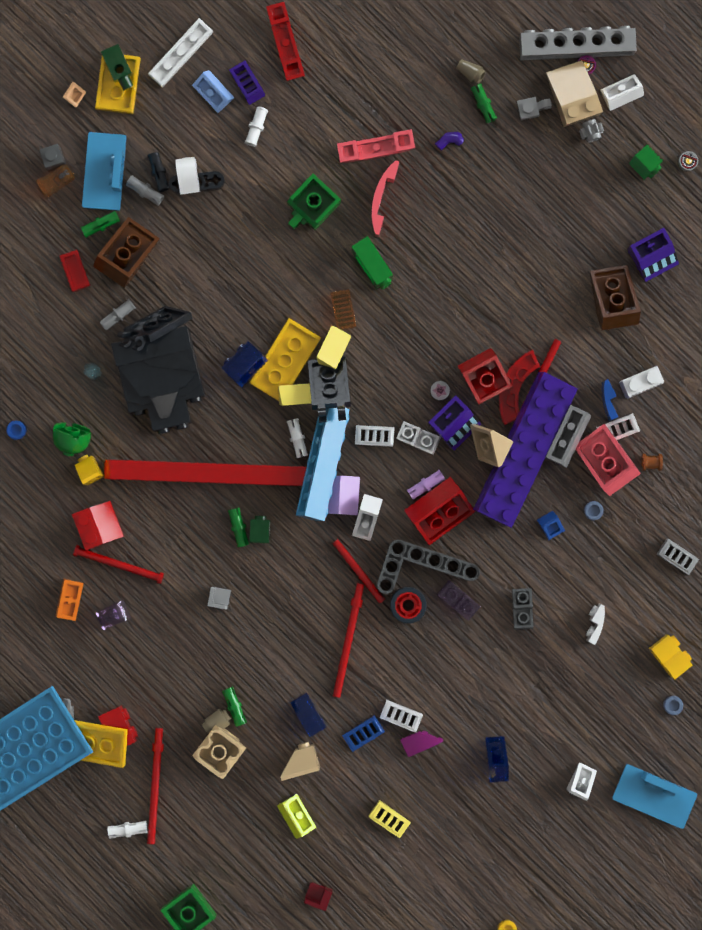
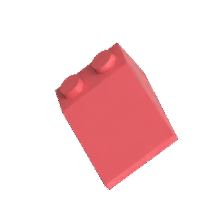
(607, 460)

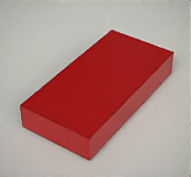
(74, 270)

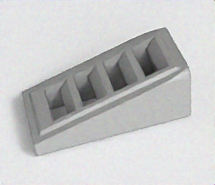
(665, 546)

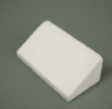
(622, 92)

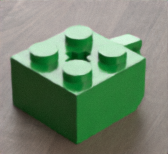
(313, 214)

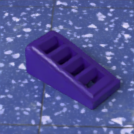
(252, 93)

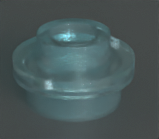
(92, 371)

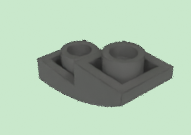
(522, 608)

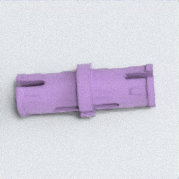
(426, 484)

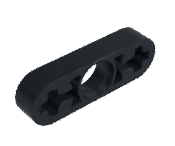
(211, 187)

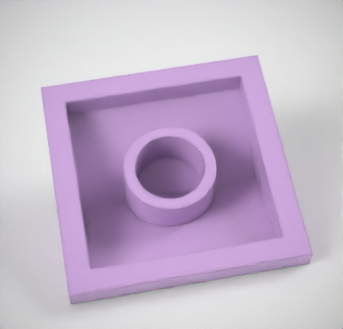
(344, 496)

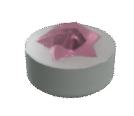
(440, 390)

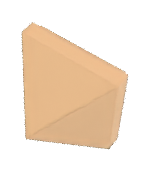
(74, 94)

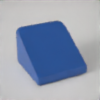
(550, 525)

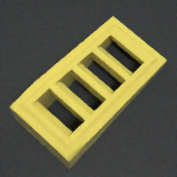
(373, 815)

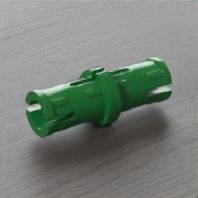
(483, 103)
(100, 224)
(238, 527)
(234, 706)

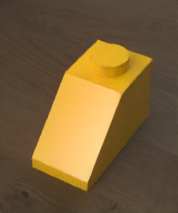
(88, 470)

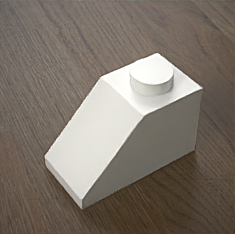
(367, 517)

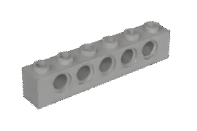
(530, 51)

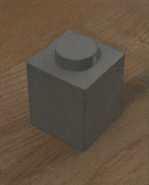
(52, 157)

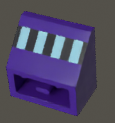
(653, 254)
(454, 422)

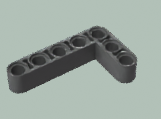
(424, 561)

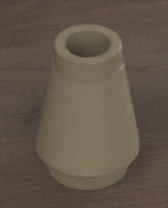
(471, 71)

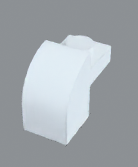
(187, 175)

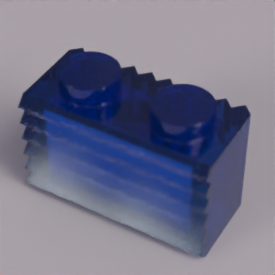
(244, 363)

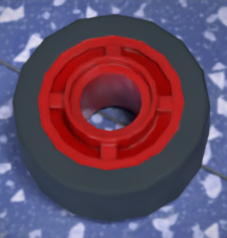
(415, 613)

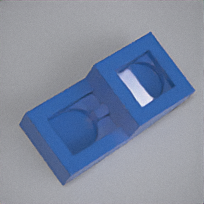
(607, 394)

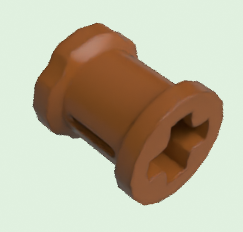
(652, 462)

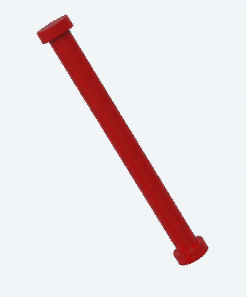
(118, 564)

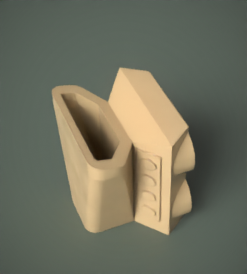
(219, 751)

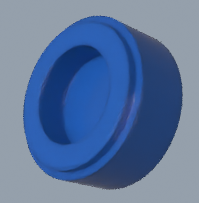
(16, 430)

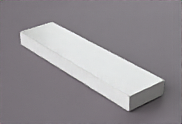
(180, 52)

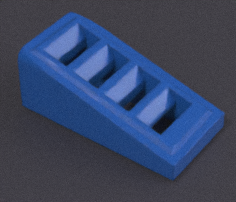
(377, 725)

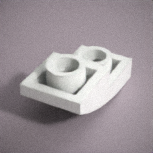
(418, 438)
(597, 616)

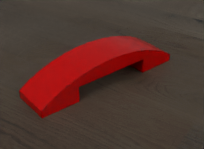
(285, 41)

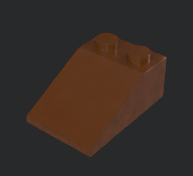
(125, 252)
(615, 297)

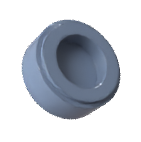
(593, 510)
(673, 705)

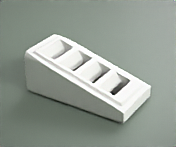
(633, 422)
(375, 428)
(414, 727)

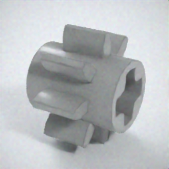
(591, 130)

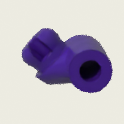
(449, 137)

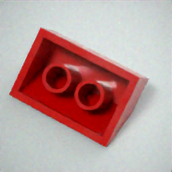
(439, 511)

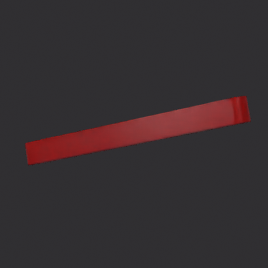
(204, 472)

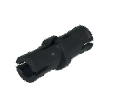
(158, 172)

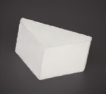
(582, 781)

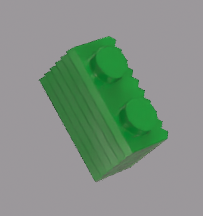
(646, 162)

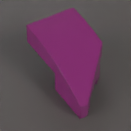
(419, 742)

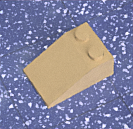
(574, 93)

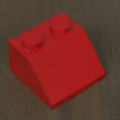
(484, 375)
(97, 525)

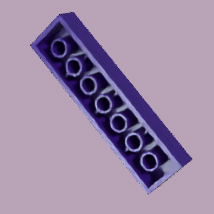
(532, 438)

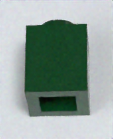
(260, 530)

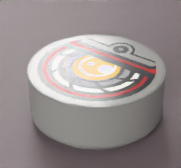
(688, 161)

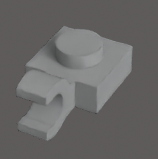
(530, 108)

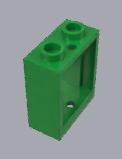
(372, 263)

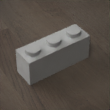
(568, 436)

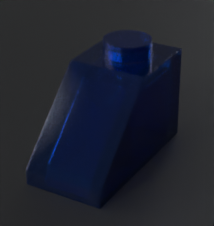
(308, 715)
(497, 759)

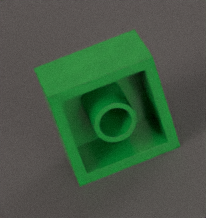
(188, 910)

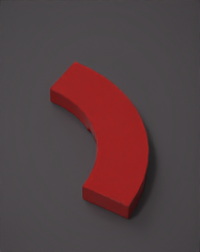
(516, 374)

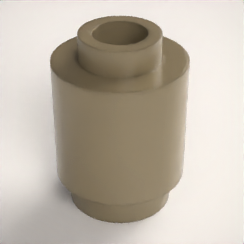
(218, 718)

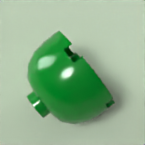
(71, 439)

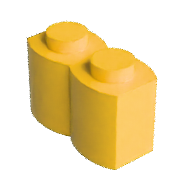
(670, 656)

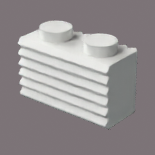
(641, 382)

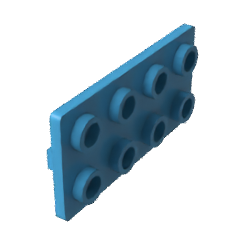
(104, 171)
(654, 796)

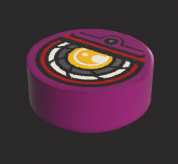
(589, 63)

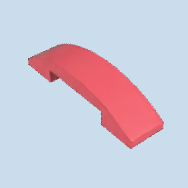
(376, 147)
(389, 175)

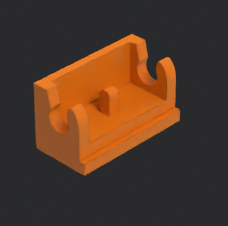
(69, 599)

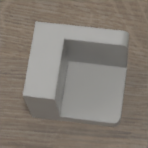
(219, 598)

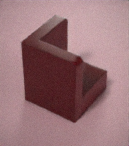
(318, 896)

